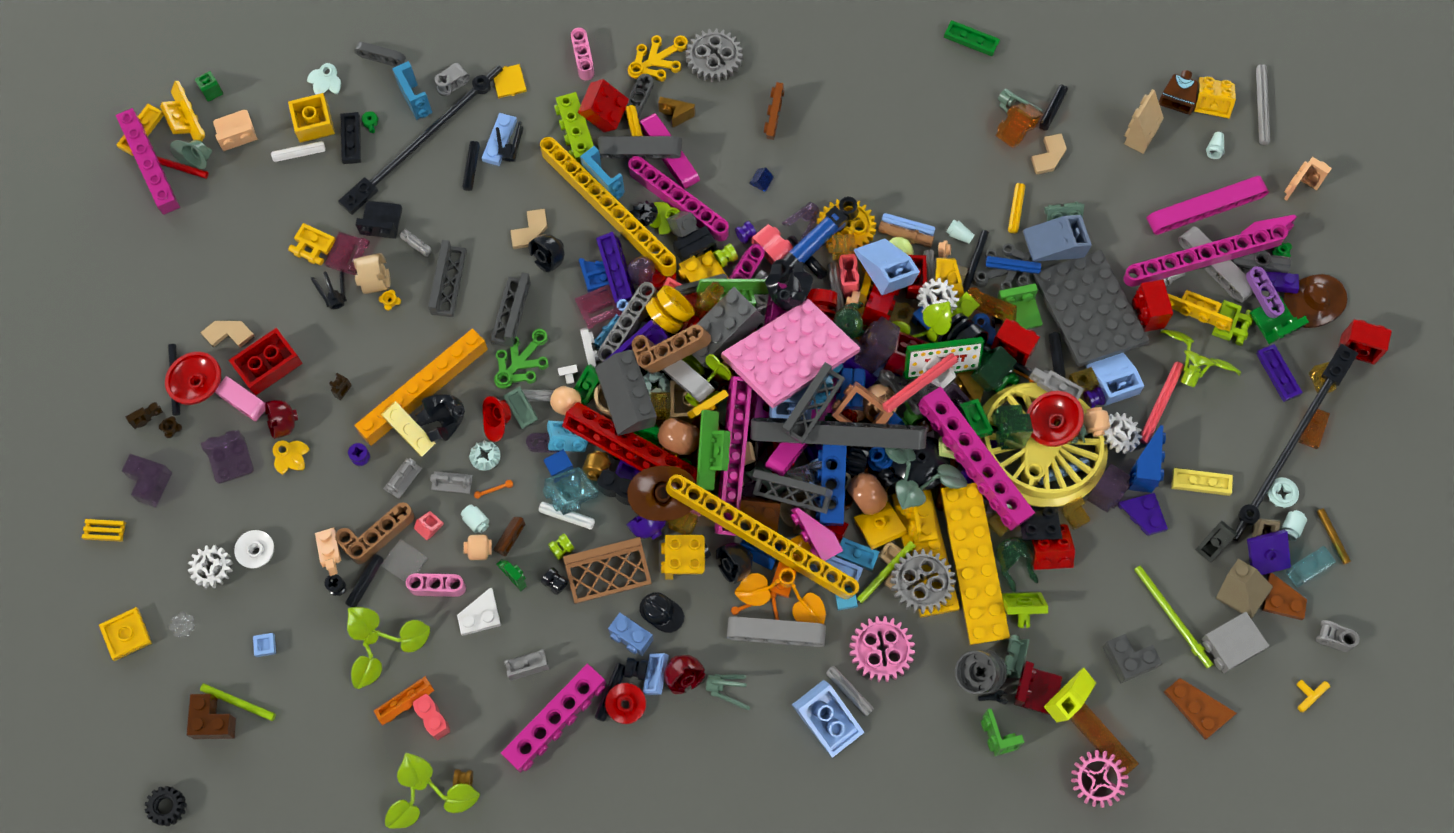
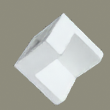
(945, 378)

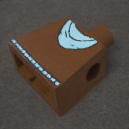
(1180, 93)

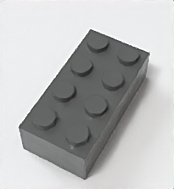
(728, 324)

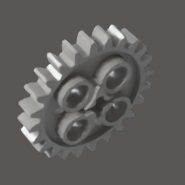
(714, 55)
(932, 596)

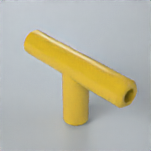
(1312, 695)

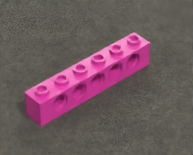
(147, 161)
(556, 706)

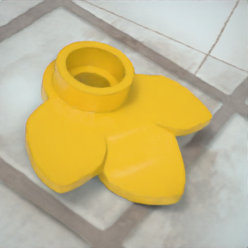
(291, 458)

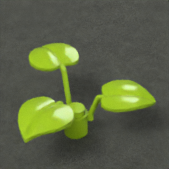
(936, 316)
(715, 364)
(1193, 372)
(362, 626)
(416, 774)

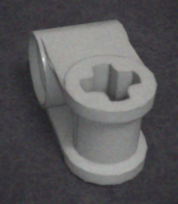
(453, 77)
(1333, 636)

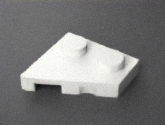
(480, 614)

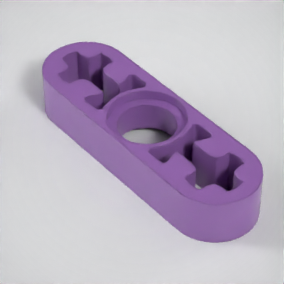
(1253, 282)

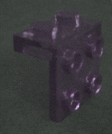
(228, 456)

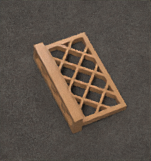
(603, 553)

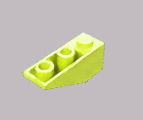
(1071, 696)

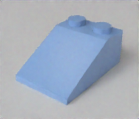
(828, 718)

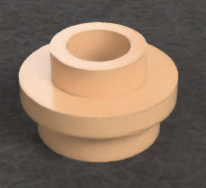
(944, 249)

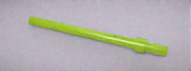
(1197, 649)

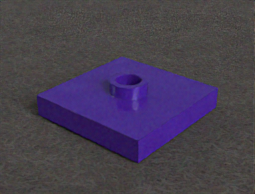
(1269, 552)

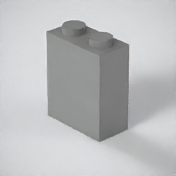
(1234, 642)

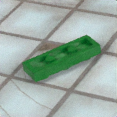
(971, 38)

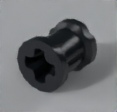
(335, 579)

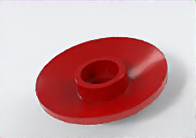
(629, 693)

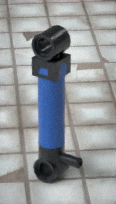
(834, 222)

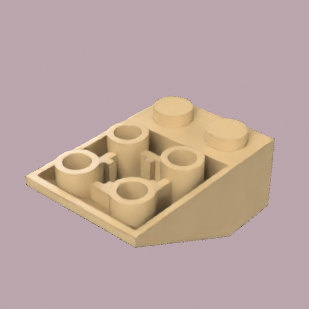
(1144, 123)

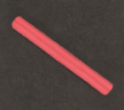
(919, 383)
(1161, 402)

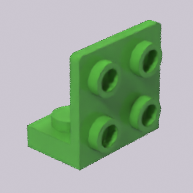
(1027, 309)
(995, 742)

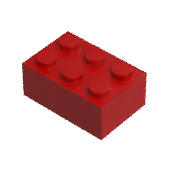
(265, 361)

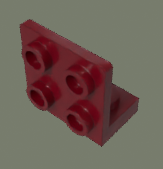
(1036, 688)

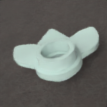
(322, 81)

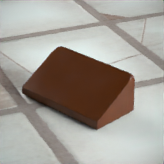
(510, 536)

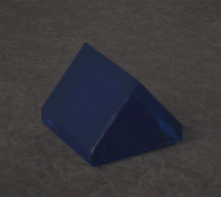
(762, 179)

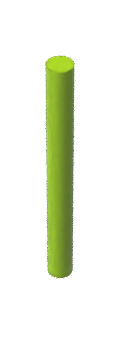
(885, 572)
(238, 702)

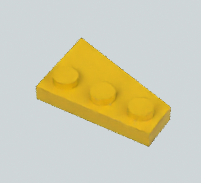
(948, 270)

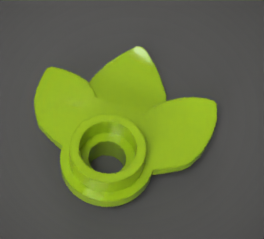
(664, 212)

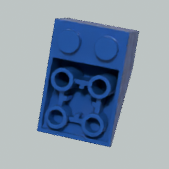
(1147, 469)

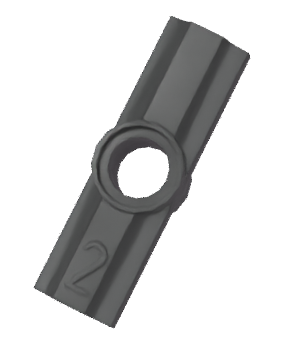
(1271, 263)

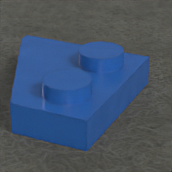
(593, 274)

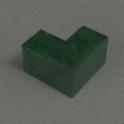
(993, 368)
(1012, 427)

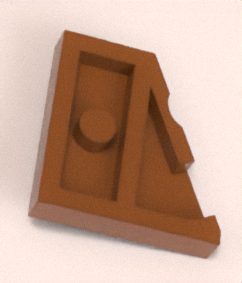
(1284, 600)

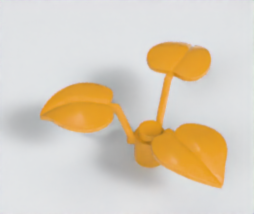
(755, 591)

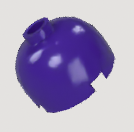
(645, 528)

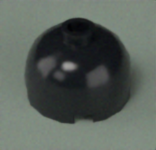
(547, 251)
(735, 561)

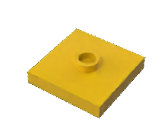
(708, 404)
(880, 527)
(125, 634)

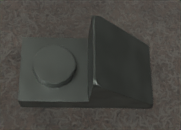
(1216, 541)

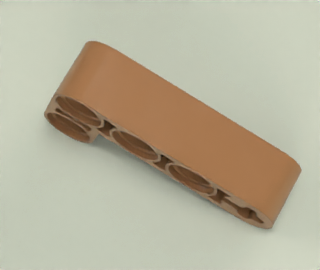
(693, 338)
(378, 529)

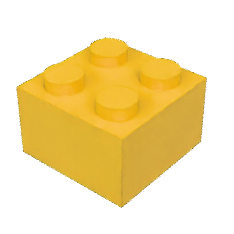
(311, 117)

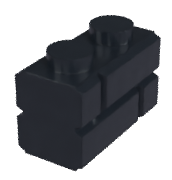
(695, 244)

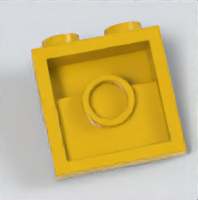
(700, 268)

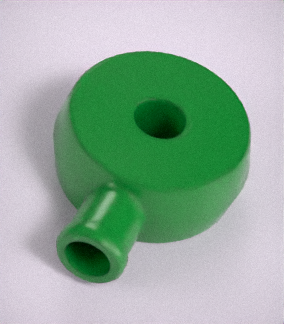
(370, 121)

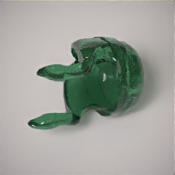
(850, 315)
(1008, 554)

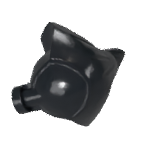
(792, 294)
(441, 408)

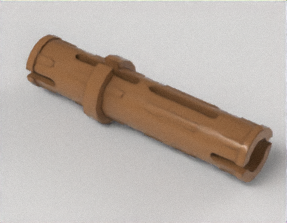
(910, 235)

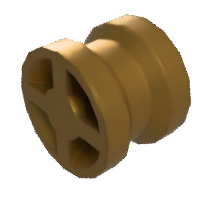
(463, 777)

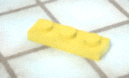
(407, 428)
(1202, 481)

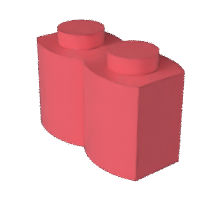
(773, 245)
(849, 274)
(431, 716)

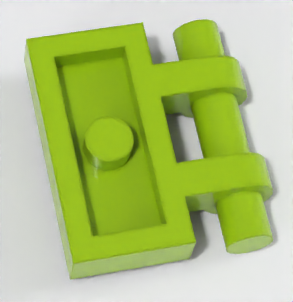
(1233, 311)

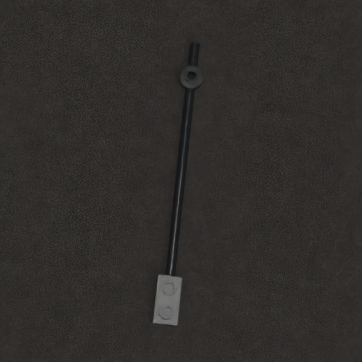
(366, 189)
(1333, 374)

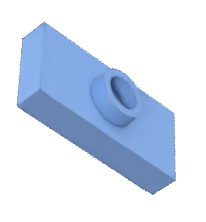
(655, 674)

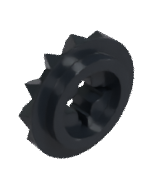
(648, 217)

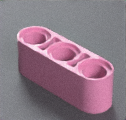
(585, 60)
(240, 398)
(444, 589)

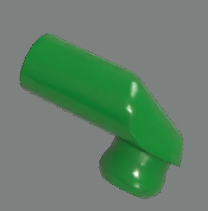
(1007, 380)

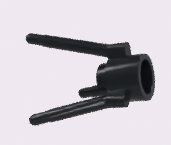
(510, 150)
(334, 299)

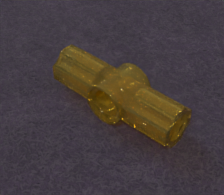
(708, 299)

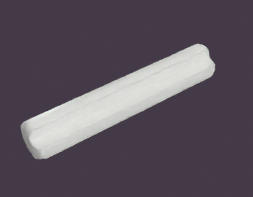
(298, 151)
(571, 517)

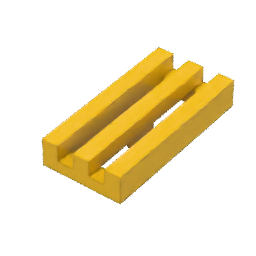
(87, 529)

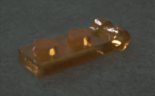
(993, 306)

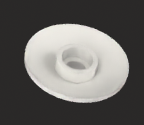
(248, 543)

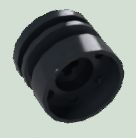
(963, 328)

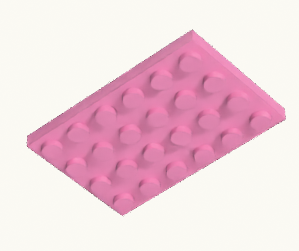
(789, 352)

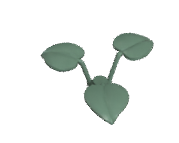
(908, 492)

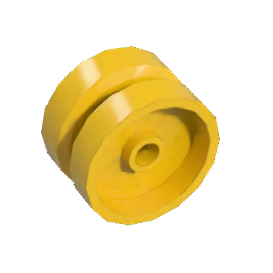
(670, 309)

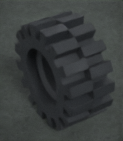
(153, 803)

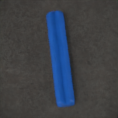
(1014, 265)

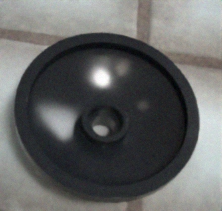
(923, 469)

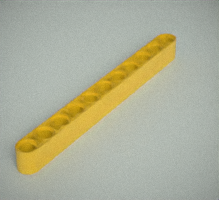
(610, 212)
(772, 537)

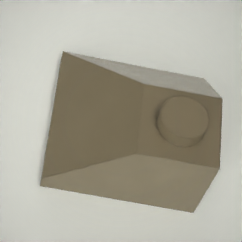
(1244, 589)

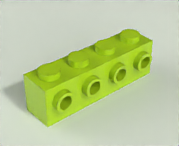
(574, 125)

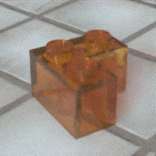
(1019, 121)

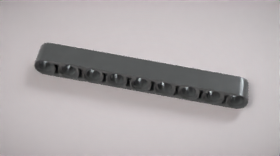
(843, 433)

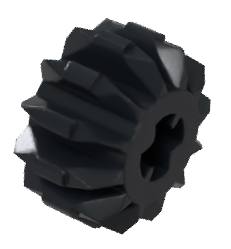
(857, 460)

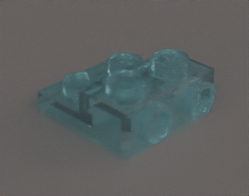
(569, 490)

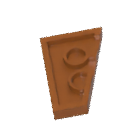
(776, 93)
(1199, 708)

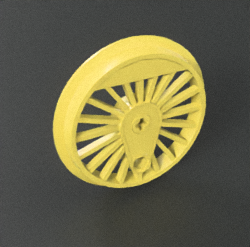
(1038, 458)

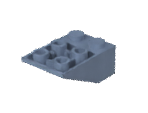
(1058, 239)

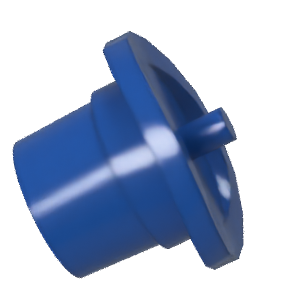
(879, 459)

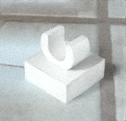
(568, 371)

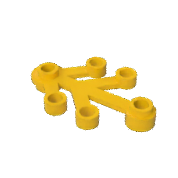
(657, 59)

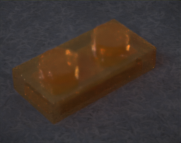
(1314, 432)

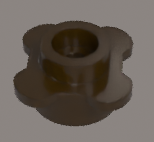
(171, 421)

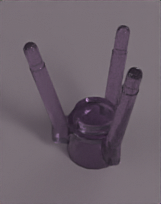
(807, 213)

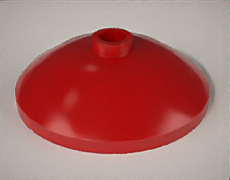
(188, 371)
(1049, 410)

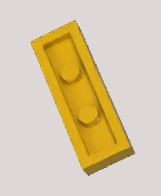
(149, 118)

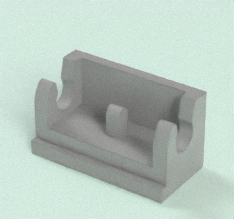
(526, 665)

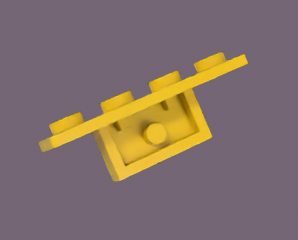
(181, 115)
(1201, 308)

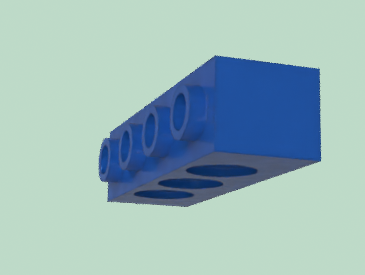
(837, 454)

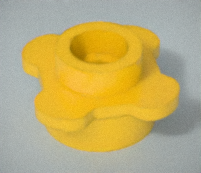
(389, 295)

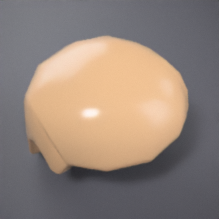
(564, 398)

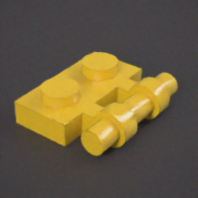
(312, 238)

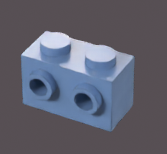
(630, 634)

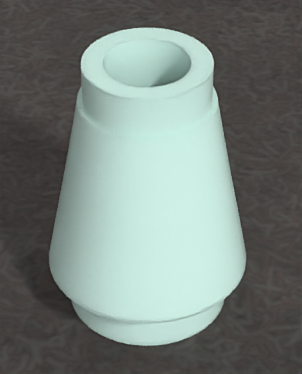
(1216, 146)
(960, 232)

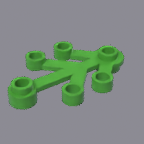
(520, 362)

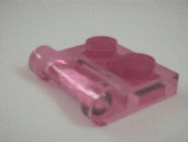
(342, 252)
(596, 301)

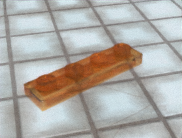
(1102, 738)

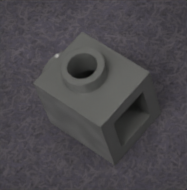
(682, 223)

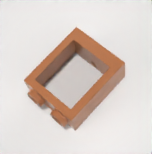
(849, 392)

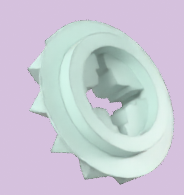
(663, 382)
(482, 463)
(1289, 487)

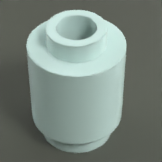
(475, 519)
(1294, 524)

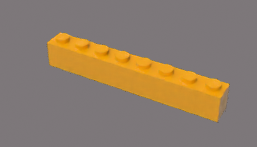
(424, 384)

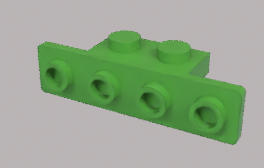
(746, 287)
(713, 449)

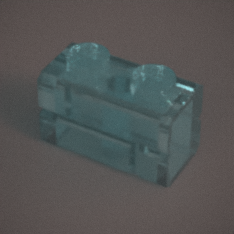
(1310, 566)

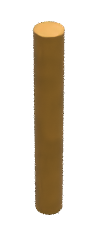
(1333, 536)

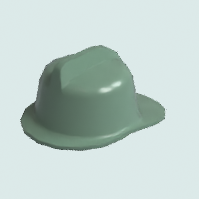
(191, 153)

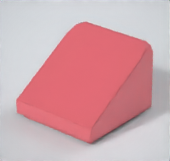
(428, 525)

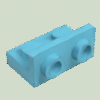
(564, 439)

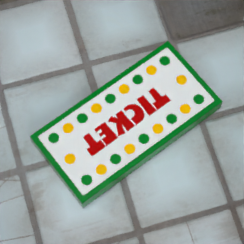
(967, 352)

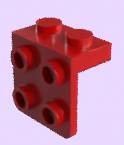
(1054, 553)

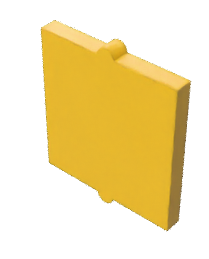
(510, 81)

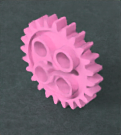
(900, 646)

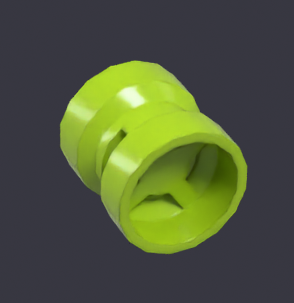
(726, 255)
(564, 543)

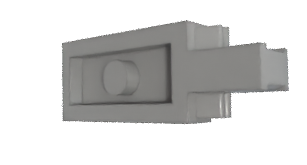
(1052, 381)

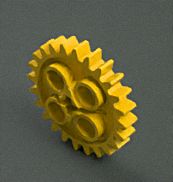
(865, 222)

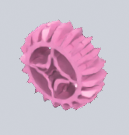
(1090, 794)

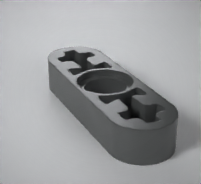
(379, 54)
(637, 89)

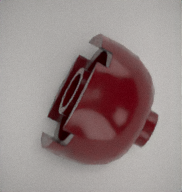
(280, 418)
(683, 672)

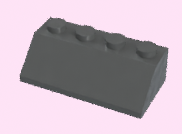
(626, 393)

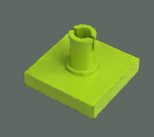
(1024, 605)

